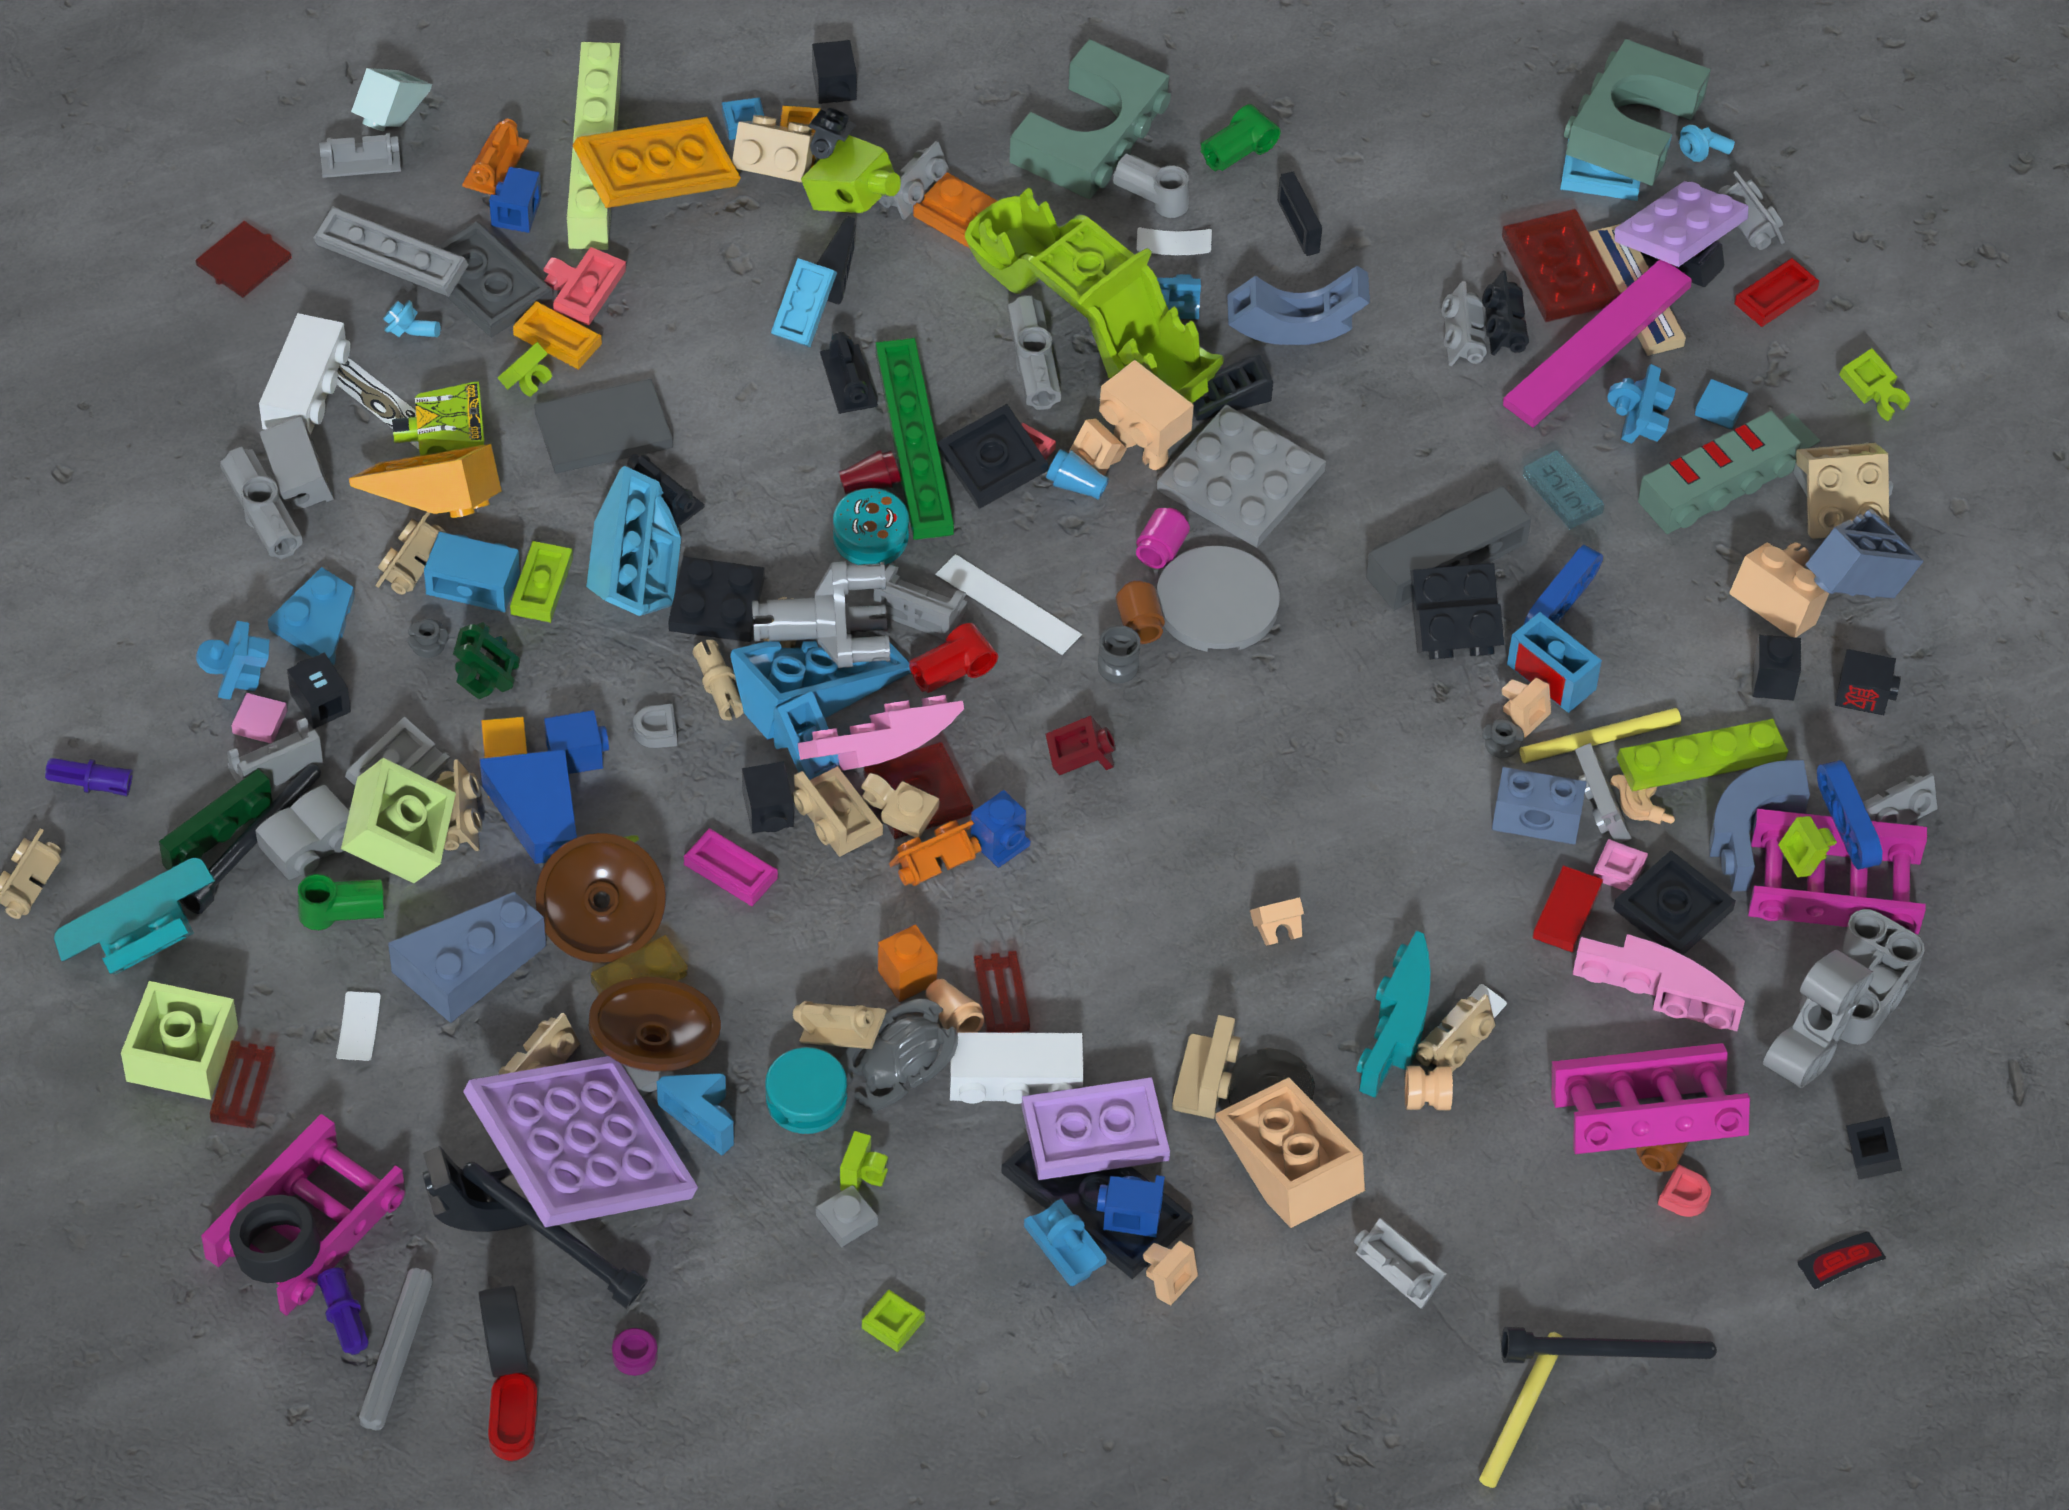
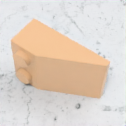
(1293, 1152)

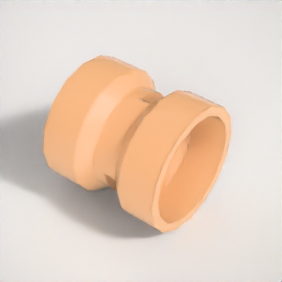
(1432, 1088)

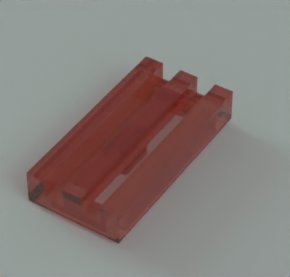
(996, 964)
(249, 1055)

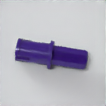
(90, 776)
(343, 1310)

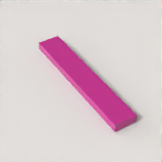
(1597, 342)

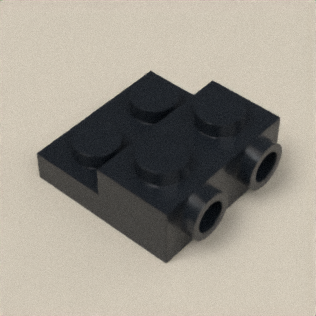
(1456, 610)

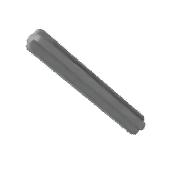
(395, 1349)

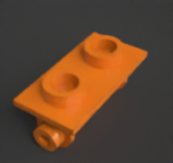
(499, 153)
(919, 857)

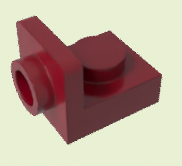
(1080, 745)

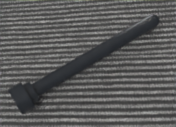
(202, 899)
(622, 1283)
(1522, 1345)

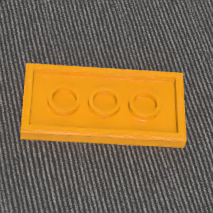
(656, 162)

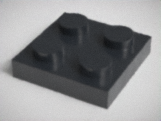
(992, 456)
(716, 599)
(1674, 904)

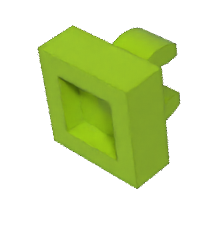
(524, 368)
(1806, 845)
(862, 1164)

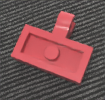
(584, 287)

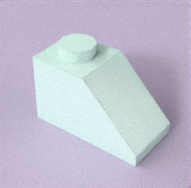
(388, 97)

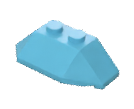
(634, 546)

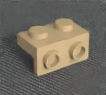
(772, 148)
(836, 810)
(1204, 1069)

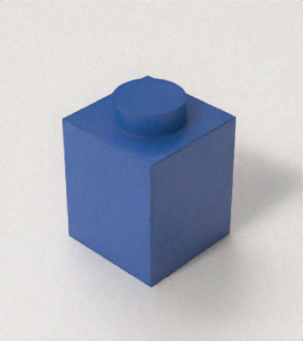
(580, 739)

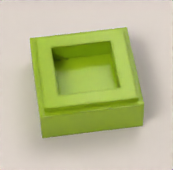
(893, 1320)

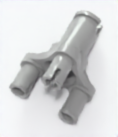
(829, 617)

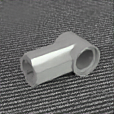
(1164, 186)

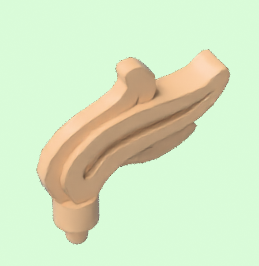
(1638, 804)

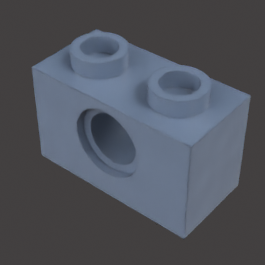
(1539, 805)

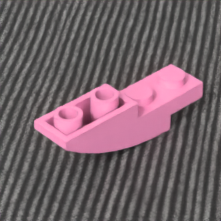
(888, 734)
(1678, 982)

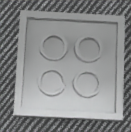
(1241, 476)

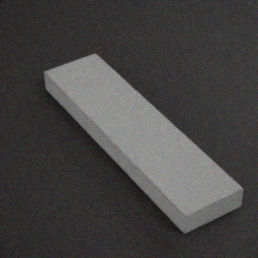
(390, 251)

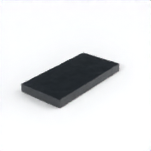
(1081, 1197)

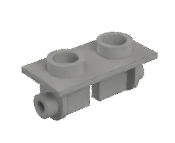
(348, 158)
(917, 179)
(1761, 222)
(1461, 313)
(1904, 801)
(1399, 1262)

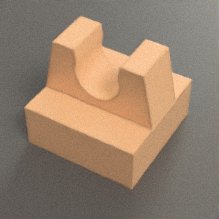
(1098, 446)
(1527, 704)
(1282, 913)
(1171, 1270)

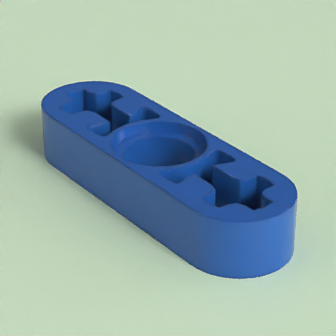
(1567, 585)
(1849, 814)

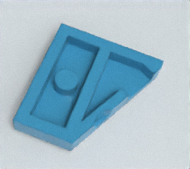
(315, 615)

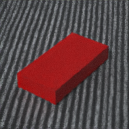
(1776, 292)
(1567, 908)

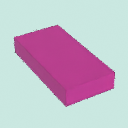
(730, 867)

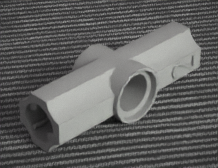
(1034, 352)
(261, 502)

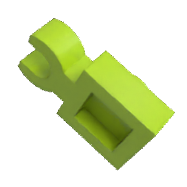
(1873, 379)

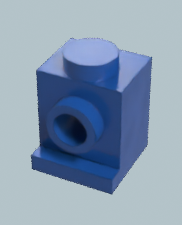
(516, 200)
(1000, 828)
(1131, 1205)

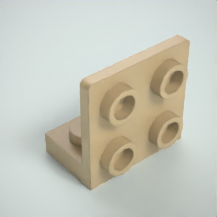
(1844, 484)

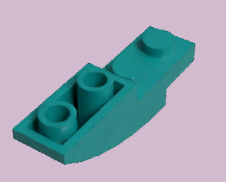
(1400, 1015)

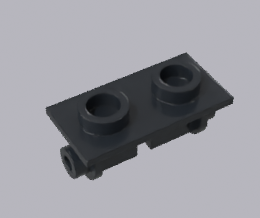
(829, 128)
(1503, 308)
(847, 375)
(678, 499)

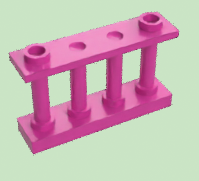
(1771, 902)
(1649, 1075)
(288, 1177)

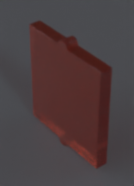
(243, 259)

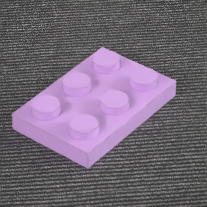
(1681, 223)
(1095, 1128)

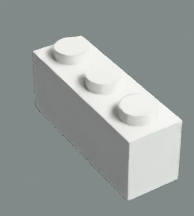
(305, 372)
(1014, 1065)

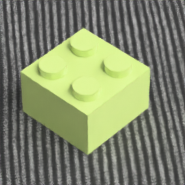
(398, 820)
(179, 1040)

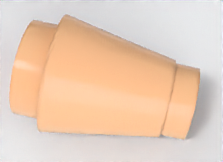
(957, 1007)

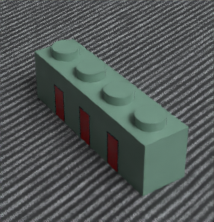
(1719, 472)

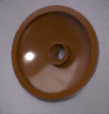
(595, 866)
(654, 1024)

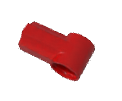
(961, 654)

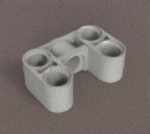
(1892, 975)
(1810, 1043)

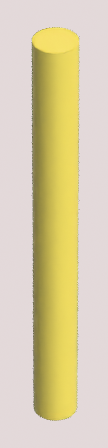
(1600, 735)
(1518, 1418)

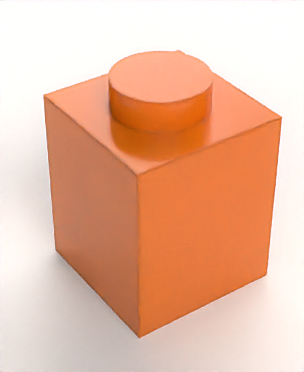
(907, 963)

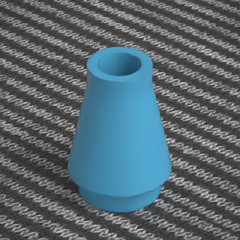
(1076, 475)

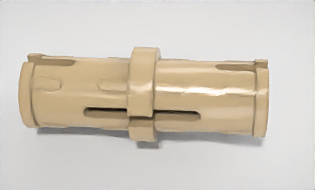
(718, 679)

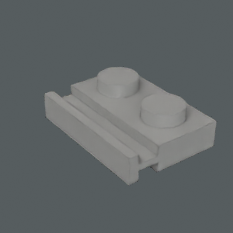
(405, 747)
(1608, 814)

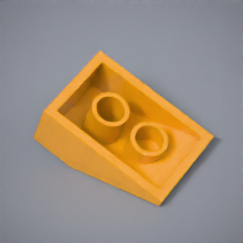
(436, 482)

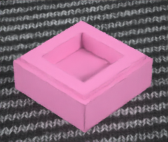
(259, 718)
(1620, 865)

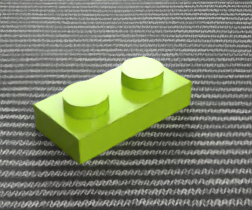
(541, 581)

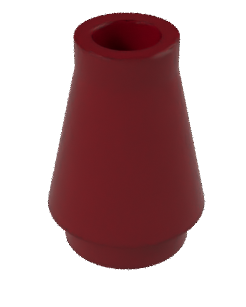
(874, 471)

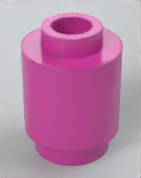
(1162, 537)

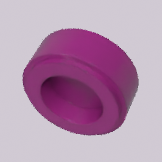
(634, 1351)

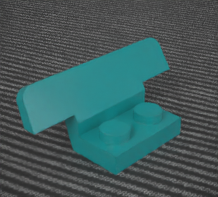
(138, 920)

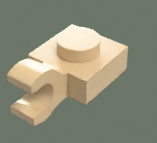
(902, 808)

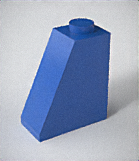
(533, 799)

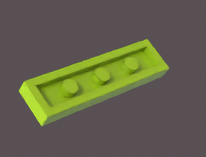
(1701, 754)

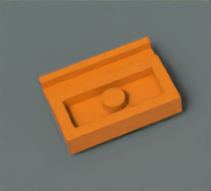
(951, 207)

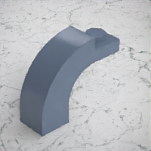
(1298, 317)
(1766, 787)

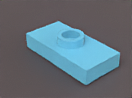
(803, 302)

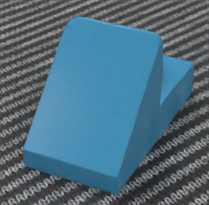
(794, 724)
(694, 1104)

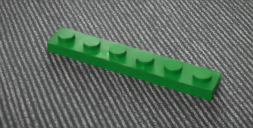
(914, 439)

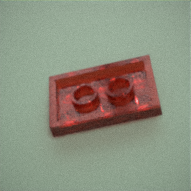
(1560, 265)

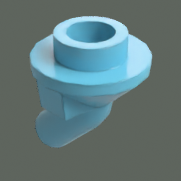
(1696, 142)
(402, 319)

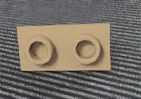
(401, 566)
(465, 818)
(33, 861)
(839, 1024)
(1468, 1025)
(546, 1047)

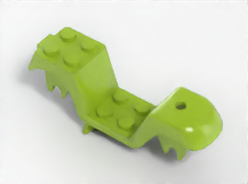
(1100, 280)

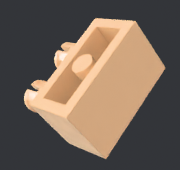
(1145, 413)
(1780, 588)

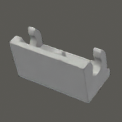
(296, 463)
(919, 606)
(280, 759)

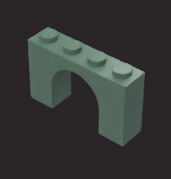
(1634, 77)
(1087, 159)

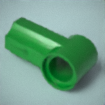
(1246, 133)
(338, 901)

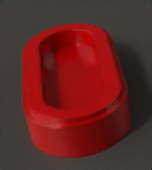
(513, 1416)

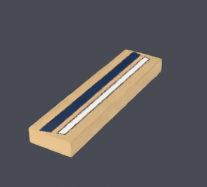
(1625, 268)

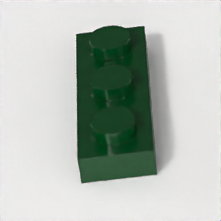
(217, 820)

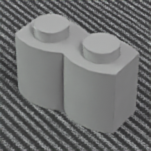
(304, 832)

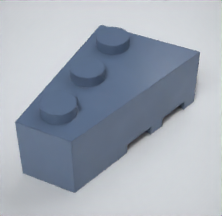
(1864, 559)
(469, 953)

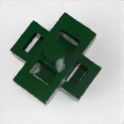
(474, 661)

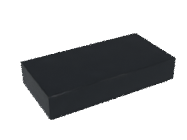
(1299, 214)

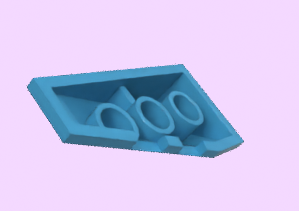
(776, 675)

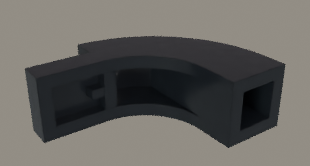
(461, 1202)

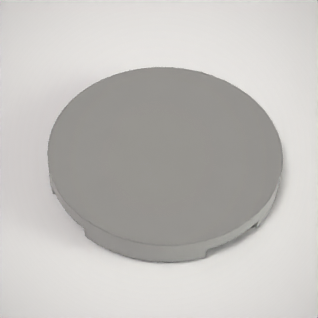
(1218, 598)

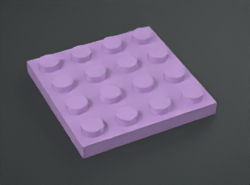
(580, 1140)

